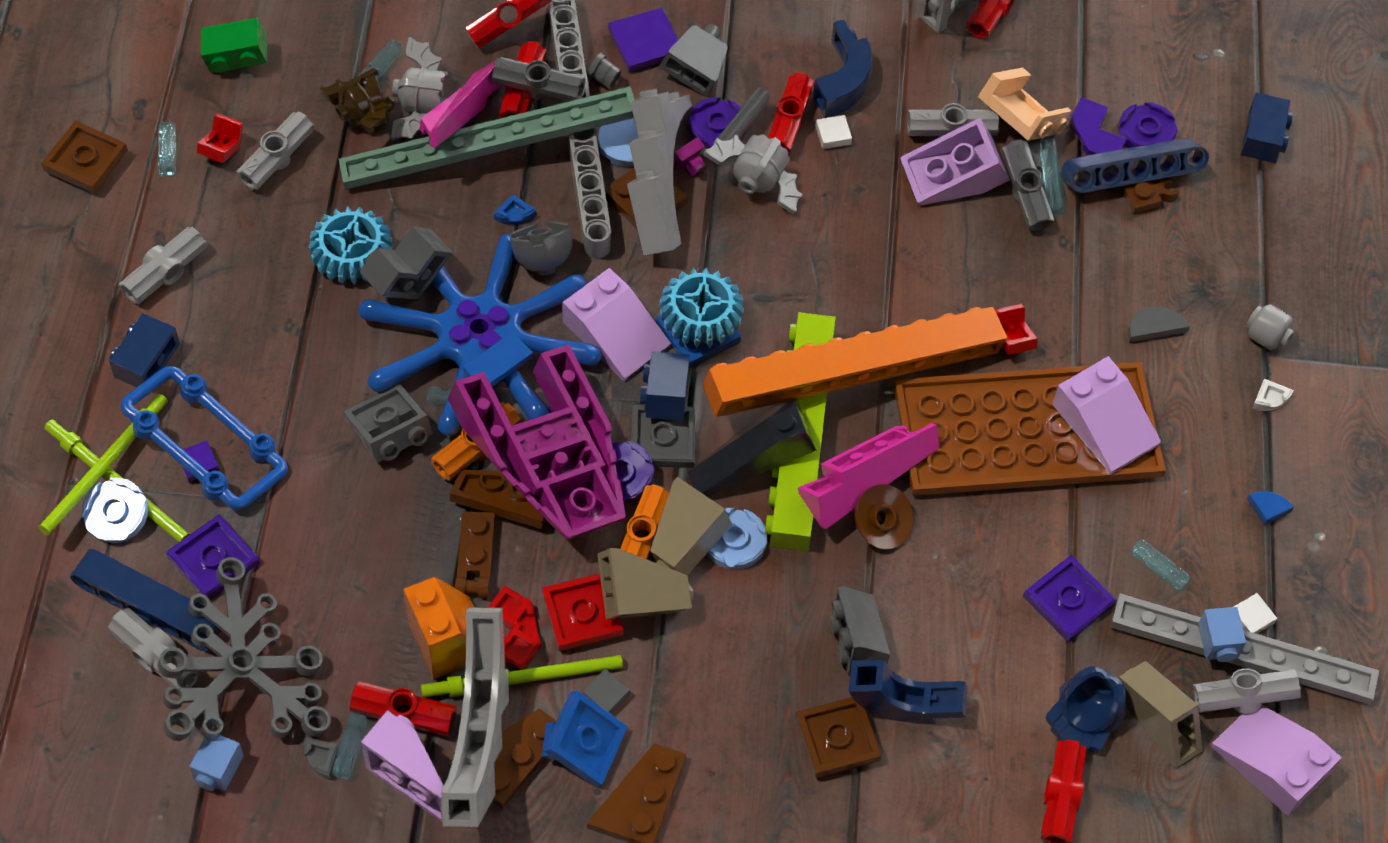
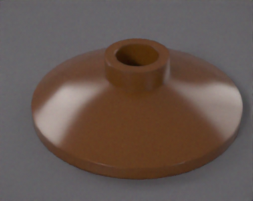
(894, 512)

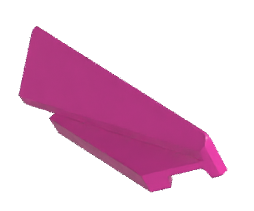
(459, 107)
(865, 466)

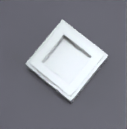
(833, 132)
(1255, 614)

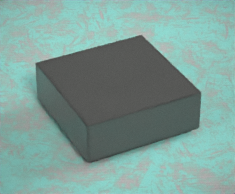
(606, 691)

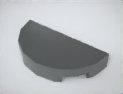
(1155, 323)

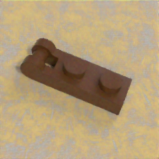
(475, 552)

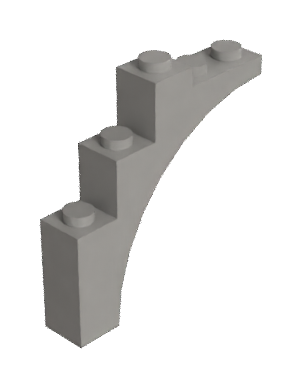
(652, 153)
(486, 695)

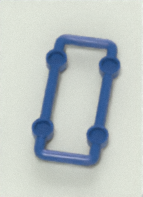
(213, 483)

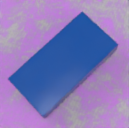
(500, 359)

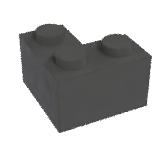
(409, 267)

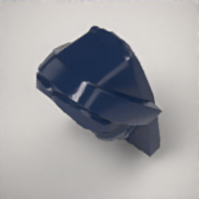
(1088, 708)

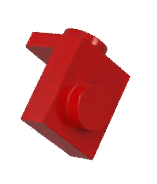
(222, 140)
(1019, 335)

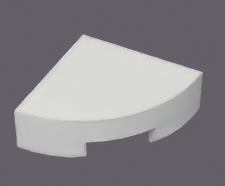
(1271, 396)

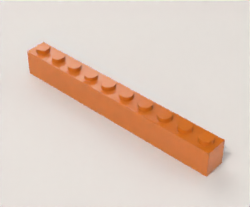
(853, 360)

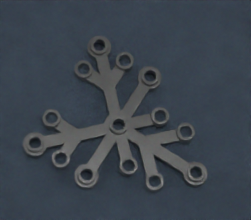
(236, 627)

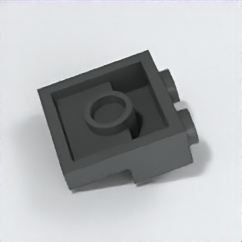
(389, 423)

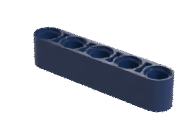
(1146, 170)
(143, 595)

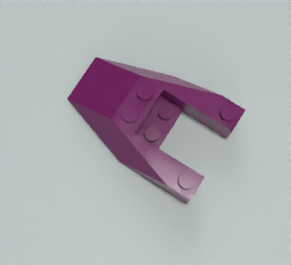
(554, 460)

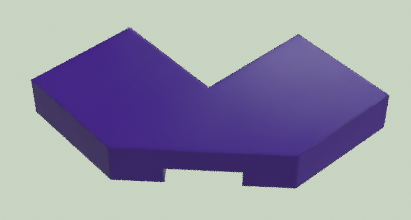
(1087, 123)

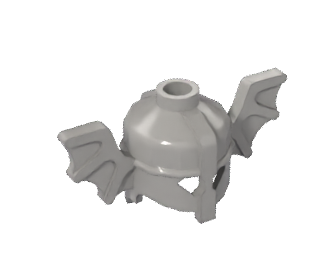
(418, 89)
(758, 167)

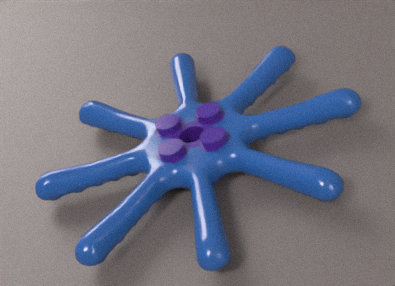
(472, 315)

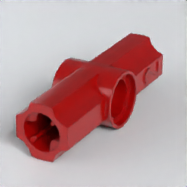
(987, 16)
(492, 25)
(517, 100)
(791, 110)
(424, 713)
(1063, 792)

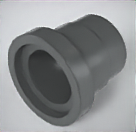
(603, 71)

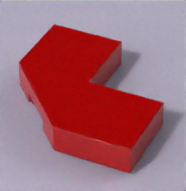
(523, 639)

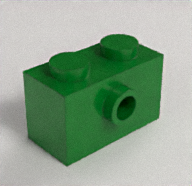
(233, 45)

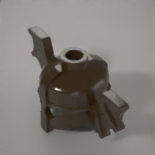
(360, 101)

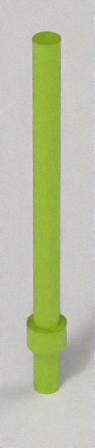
(74, 445)
(96, 471)
(455, 685)

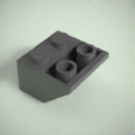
(857, 627)

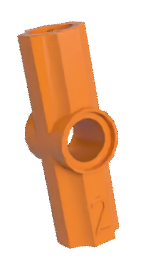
(463, 452)
(645, 518)

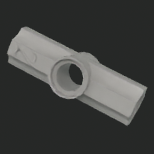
(947, 120)
(275, 150)
(163, 265)
(147, 645)
(1247, 691)

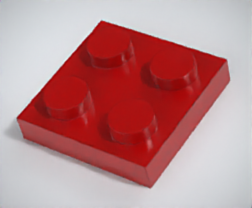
(579, 613)

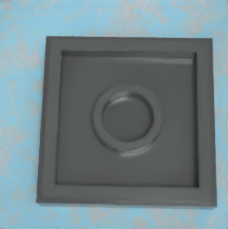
(665, 440)

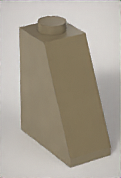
(688, 528)
(640, 586)
(1163, 713)

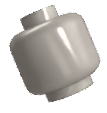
(1270, 327)

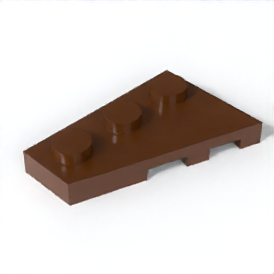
(496, 494)
(519, 755)
(642, 798)

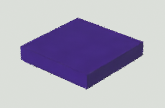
(643, 38)
(204, 549)
(1069, 598)

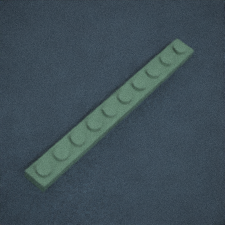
(488, 138)

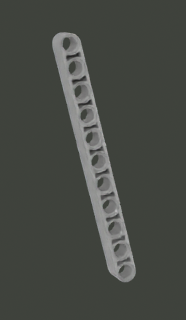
(582, 144)

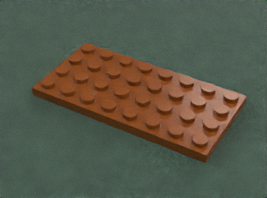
(1007, 433)

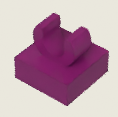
(689, 157)

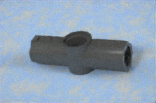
(538, 79)
(1031, 200)

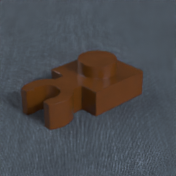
(1148, 196)

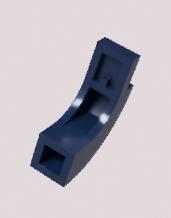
(846, 86)
(902, 699)

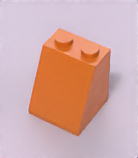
(438, 624)

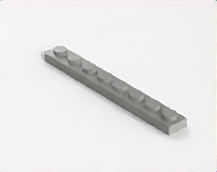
(1258, 654)

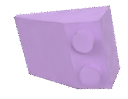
(955, 165)
(615, 322)
(1106, 415)
(1277, 756)
(400, 759)

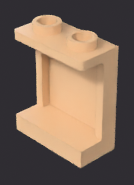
(1021, 111)

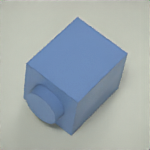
(1221, 634)
(216, 763)

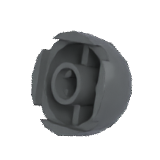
(542, 247)

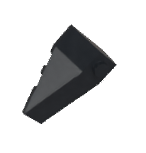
(761, 446)

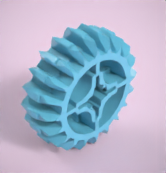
(338, 236)
(720, 312)

